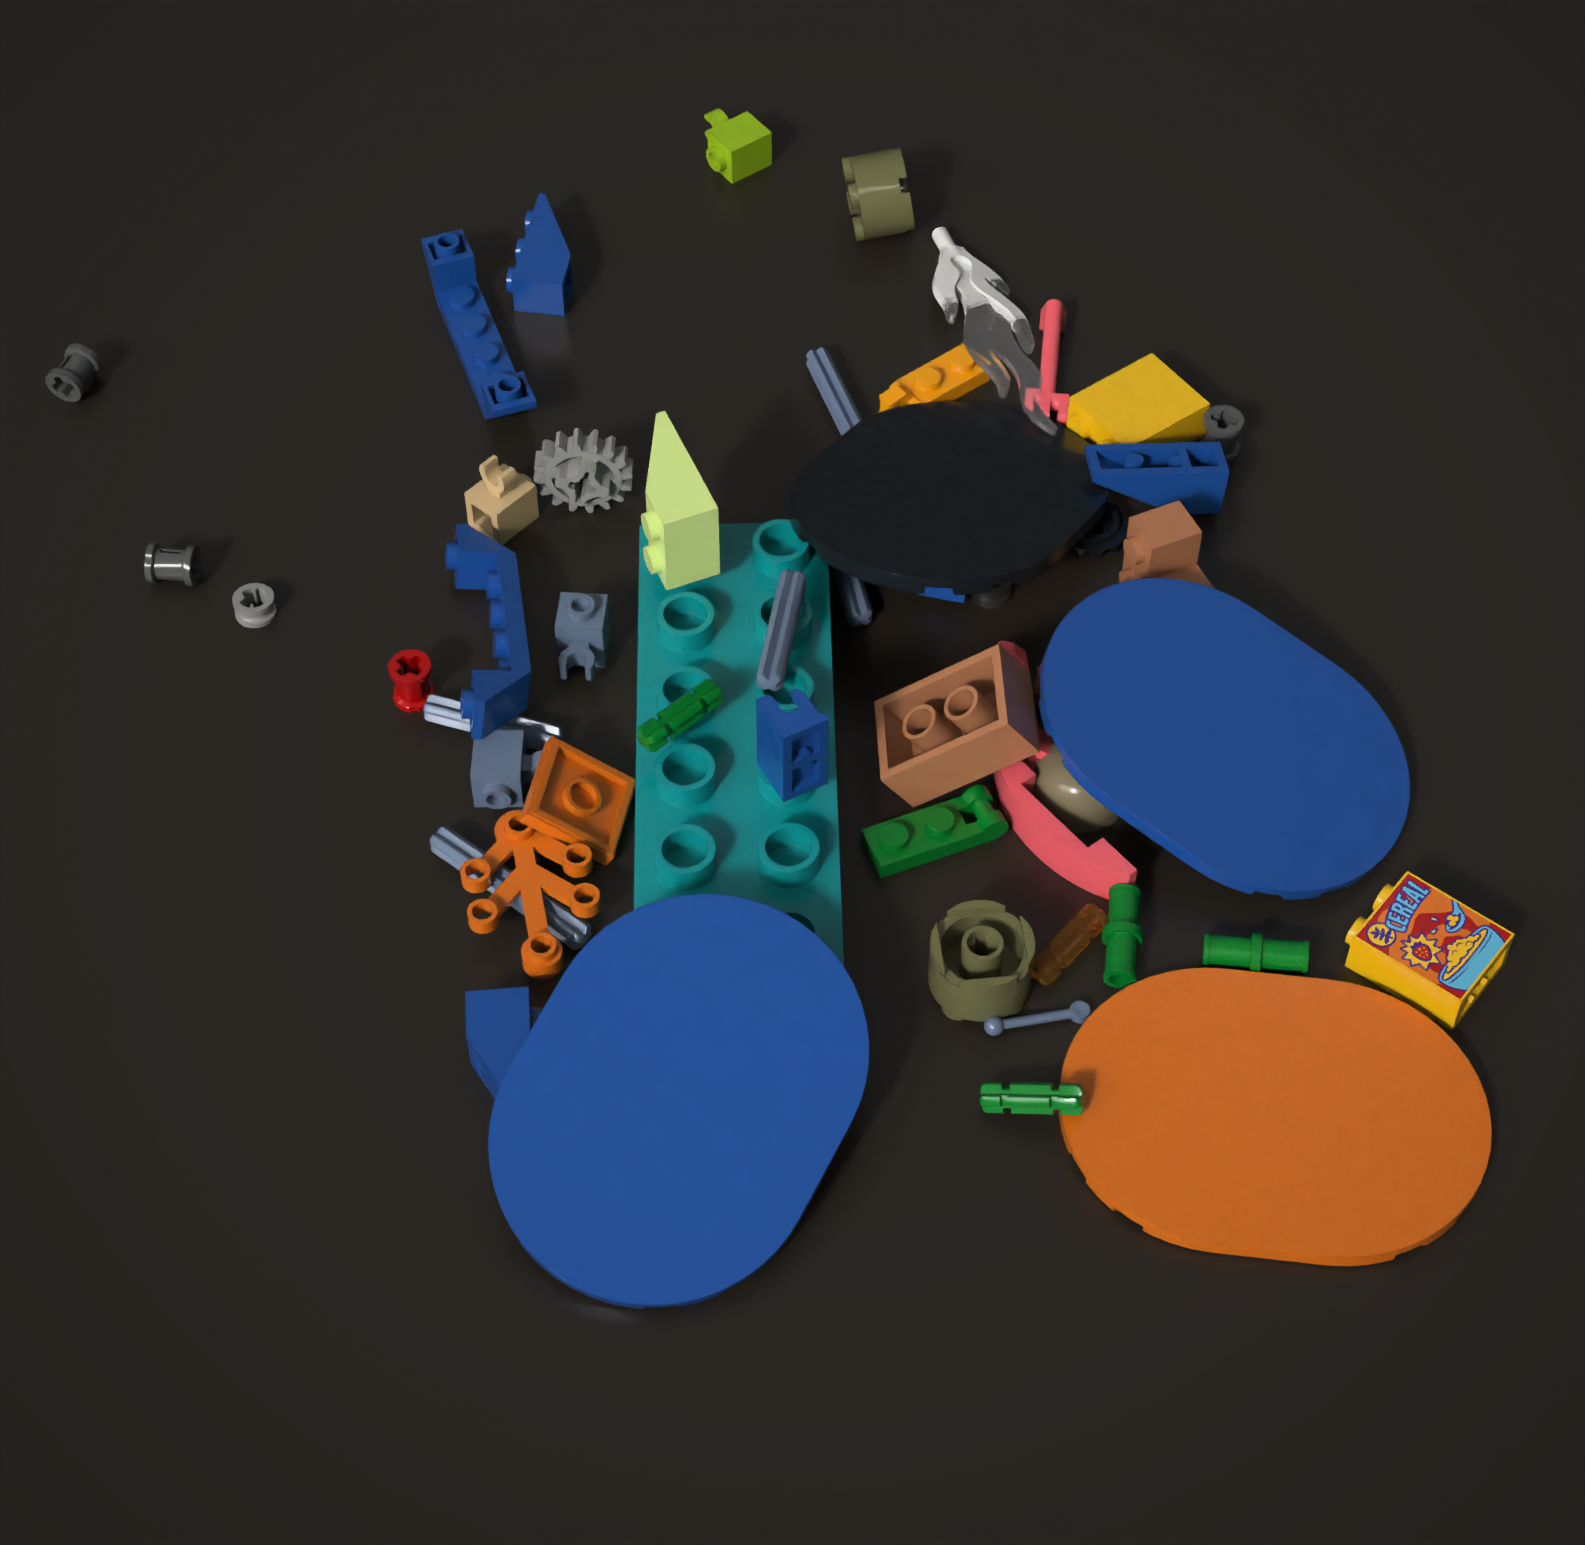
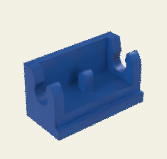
(792, 745)

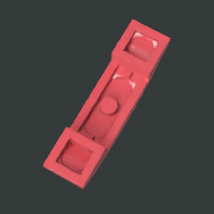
(1089, 867)

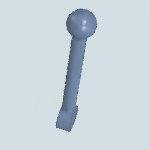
(1078, 1013)

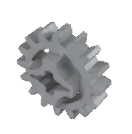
(583, 470)

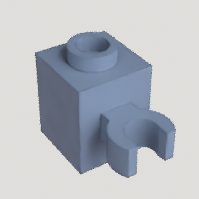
(582, 632)
(501, 769)

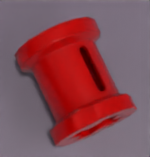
(416, 673)

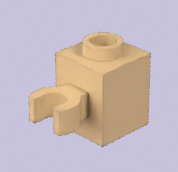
(501, 501)

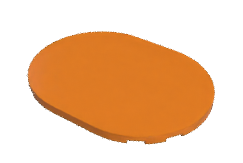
(1276, 1116)

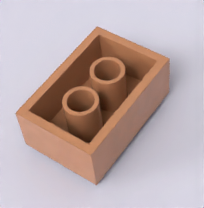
(956, 726)

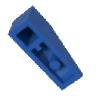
(1163, 473)

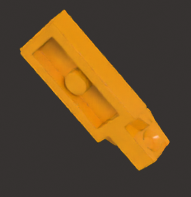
(936, 381)

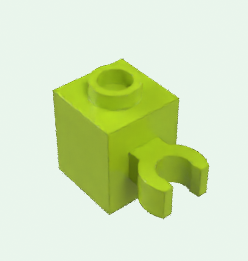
(737, 145)

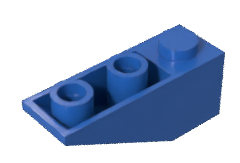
(543, 265)
(496, 1030)

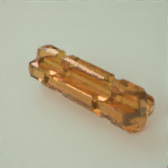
(1068, 943)

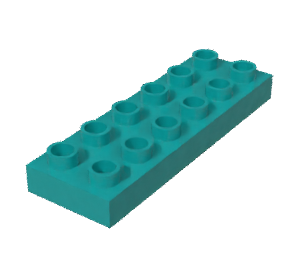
(702, 800)

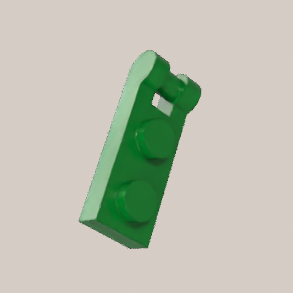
(933, 832)

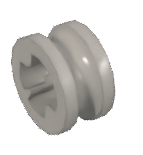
(254, 616)

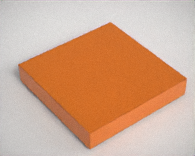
(578, 799)

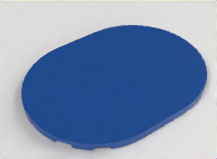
(1224, 738)
(678, 1101)

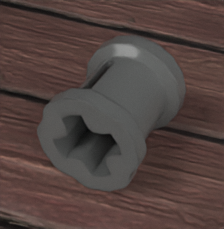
(73, 373)
(1223, 425)
(172, 564)

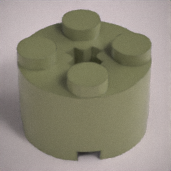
(878, 194)
(981, 961)

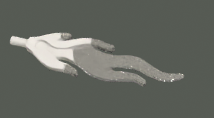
(989, 323)

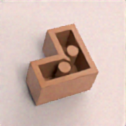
(1163, 546)

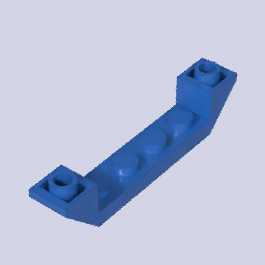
(472, 328)
(503, 692)

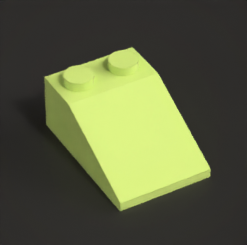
(679, 514)

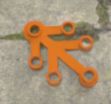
(529, 881)

